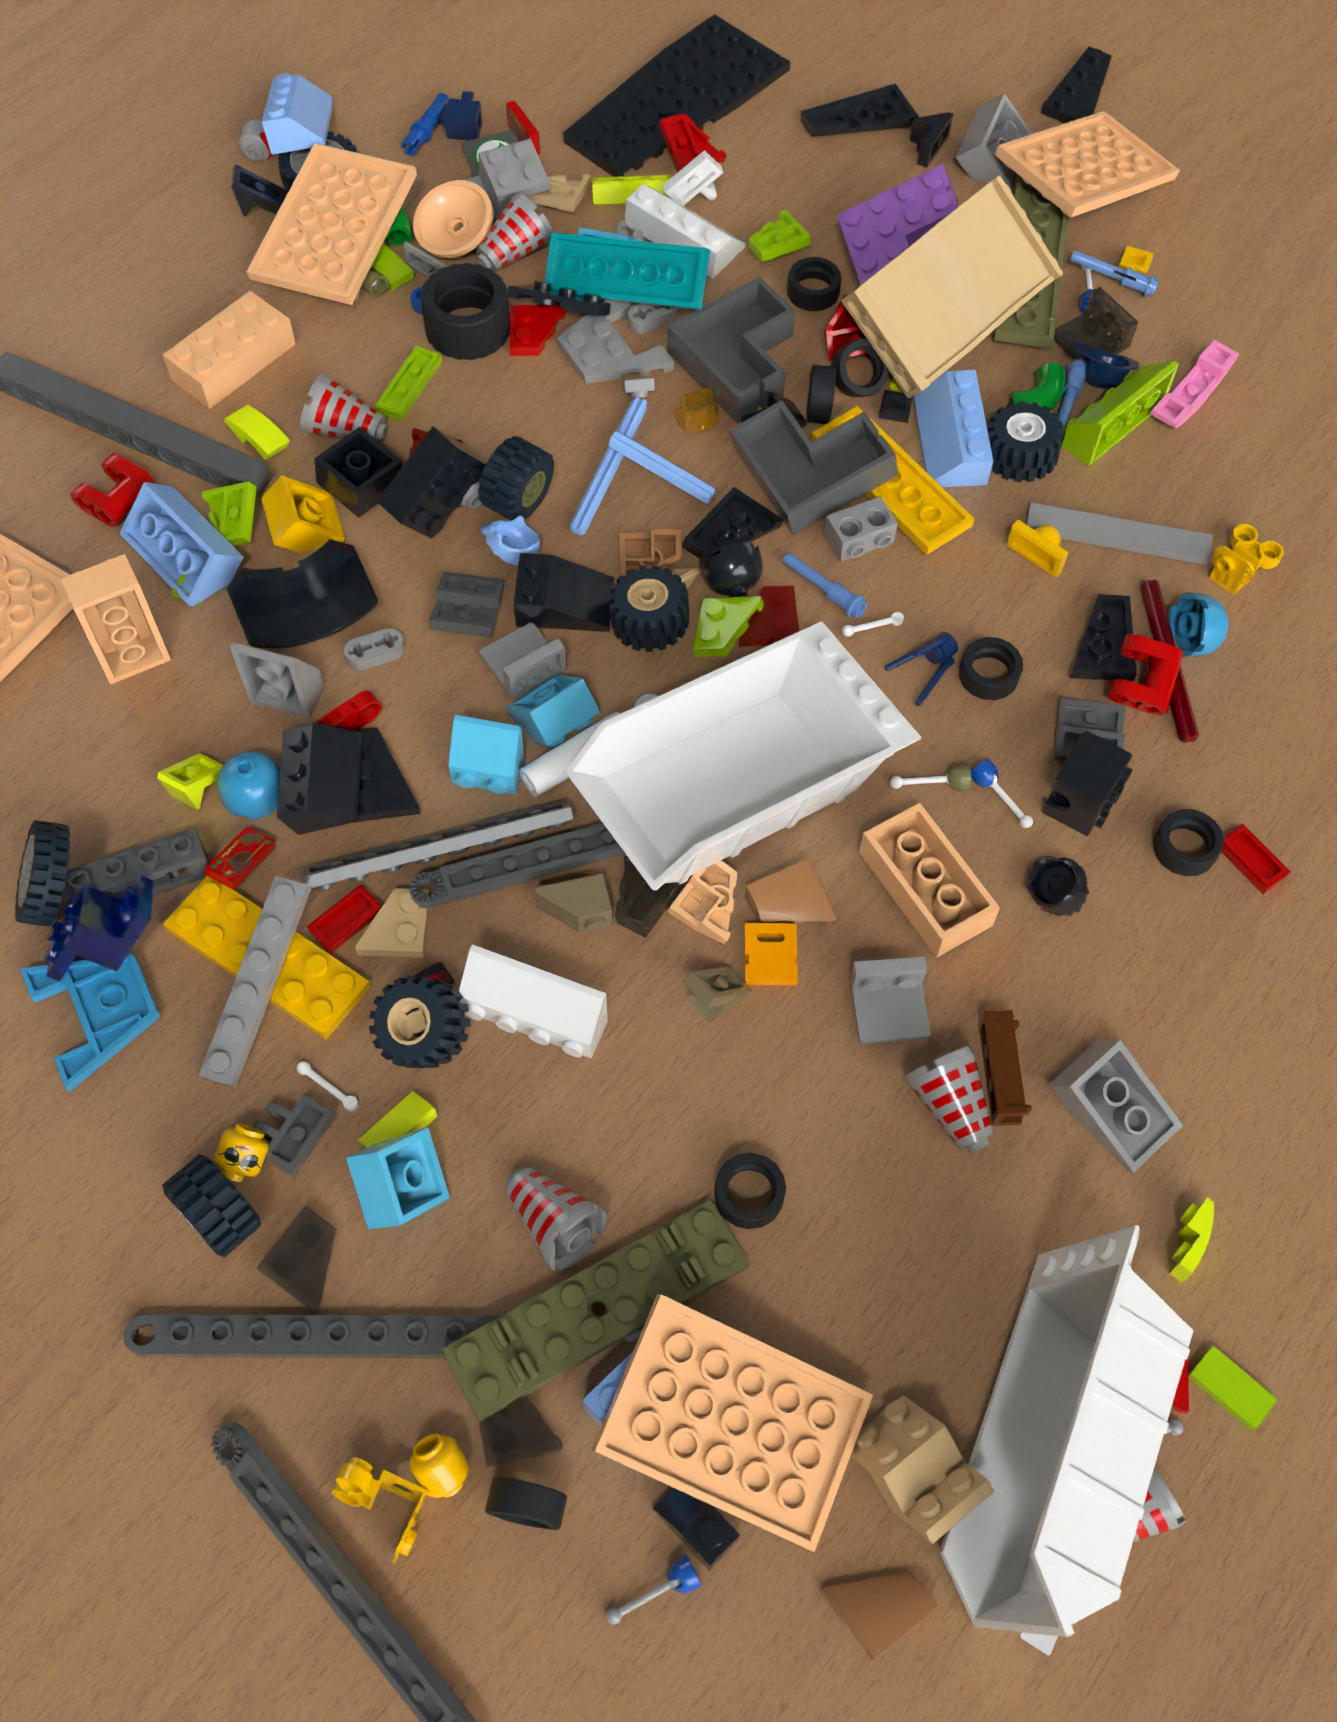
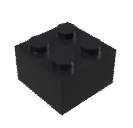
(356, 471)

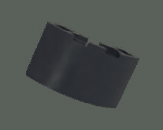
(304, 602)

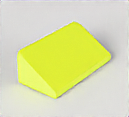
(407, 1116)

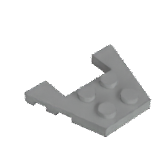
(601, 353)

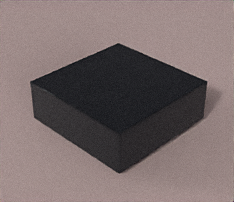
(895, 406)

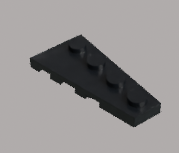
(1079, 89)
(862, 112)

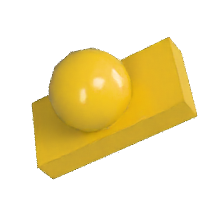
(1038, 546)

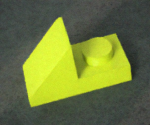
(189, 778)

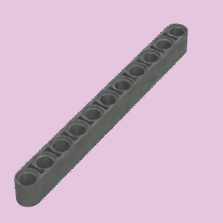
(129, 425)

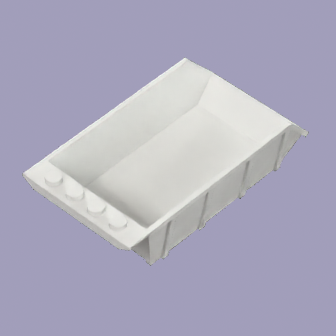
(737, 754)
(1068, 1441)

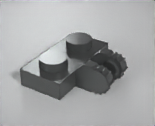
(298, 1134)

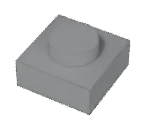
(638, 387)

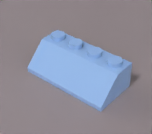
(296, 114)
(954, 430)
(168, 537)

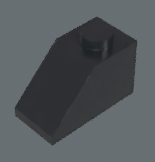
(697, 1526)

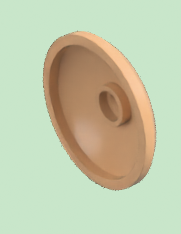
(453, 219)

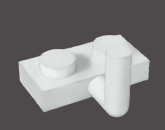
(694, 179)

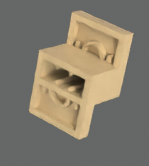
(919, 1469)

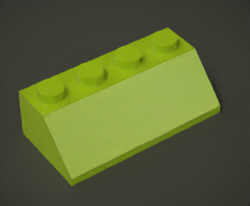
(1118, 412)

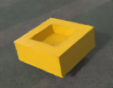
(1136, 259)

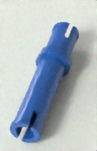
(421, 130)

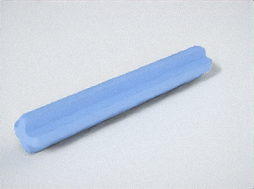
(662, 467)

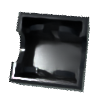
(1088, 784)

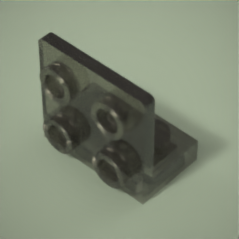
(1102, 326)

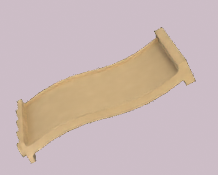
(952, 287)

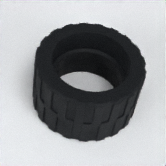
(459, 288)

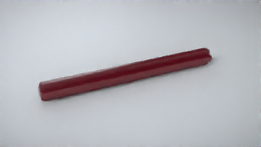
(1162, 632)

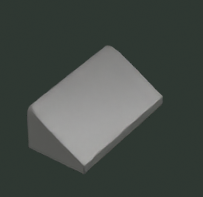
(421, 261)

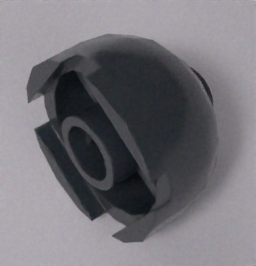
(733, 570)

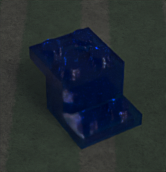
(99, 927)

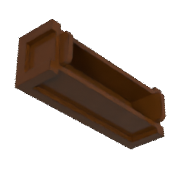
(1002, 1068)

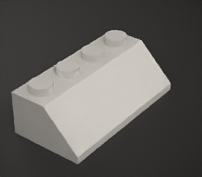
(672, 223)
(533, 1002)

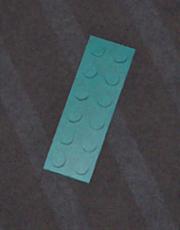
(629, 270)

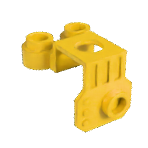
(1239, 565)
(358, 1488)

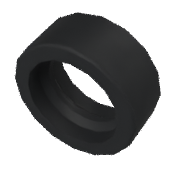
(814, 268)
(843, 382)
(821, 394)
(990, 648)
(1203, 826)
(756, 1163)
(526, 1503)

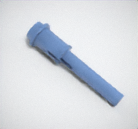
(1142, 283)
(1072, 389)
(848, 601)

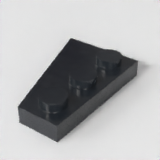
(566, 297)
(731, 521)
(1101, 646)
(382, 786)

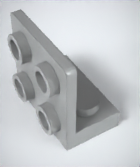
(524, 659)
(890, 1000)

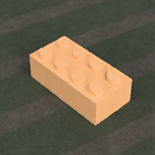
(229, 349)
(116, 618)
(928, 879)

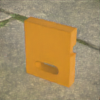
(770, 961)

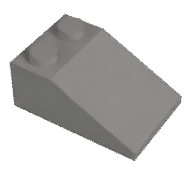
(278, 680)
(1116, 1103)

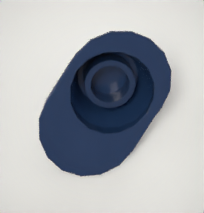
(1104, 368)

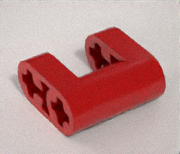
(120, 499)
(1160, 679)

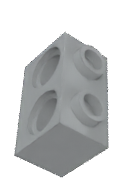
(860, 529)

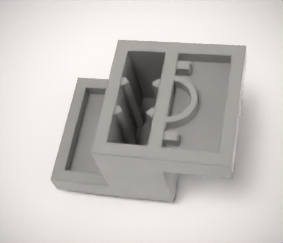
(510, 171)

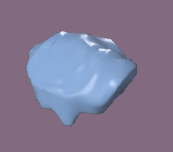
(510, 539)

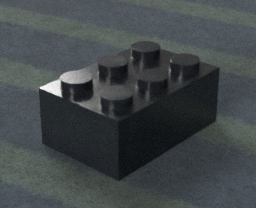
(431, 483)

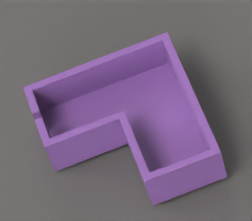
(895, 219)

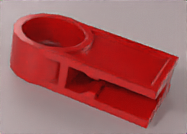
(354, 712)

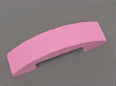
(1196, 386)

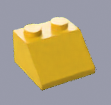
(301, 515)

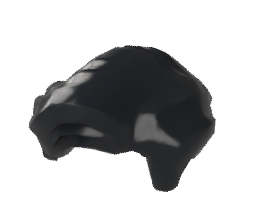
(1058, 885)

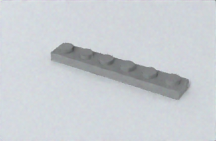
(255, 982)

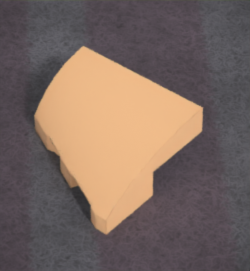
(707, 901)

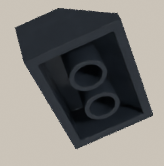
(319, 777)

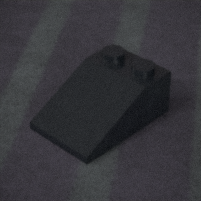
(561, 594)

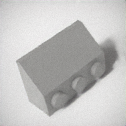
(992, 125)

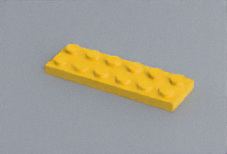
(914, 497)
(311, 982)

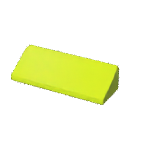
(617, 189)

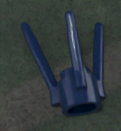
(936, 651)

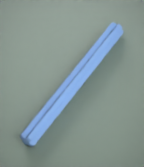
(606, 470)

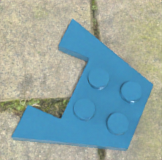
(110, 1007)

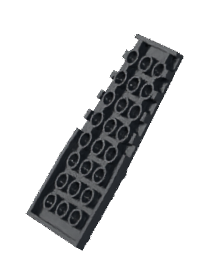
(698, 75)

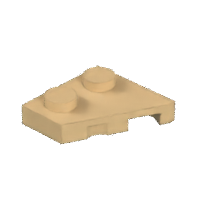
(562, 193)
(397, 928)

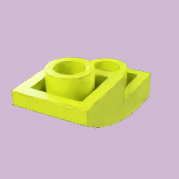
(257, 429)
(1196, 1235)

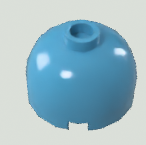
(1198, 624)
(249, 785)

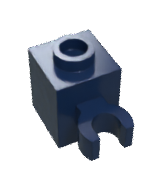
(462, 117)

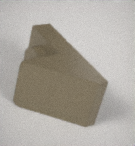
(716, 991)

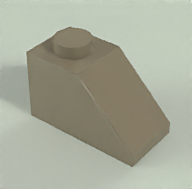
(577, 903)

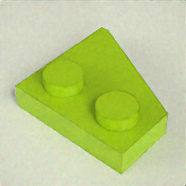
(779, 238)
(232, 511)
(722, 623)

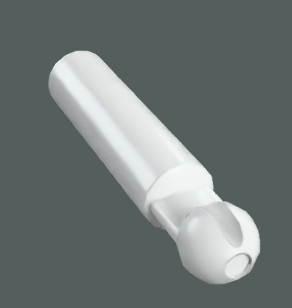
(551, 767)

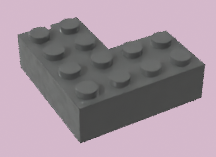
(728, 343)
(817, 476)

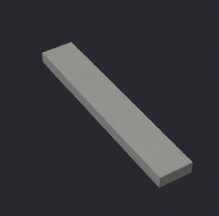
(1123, 533)

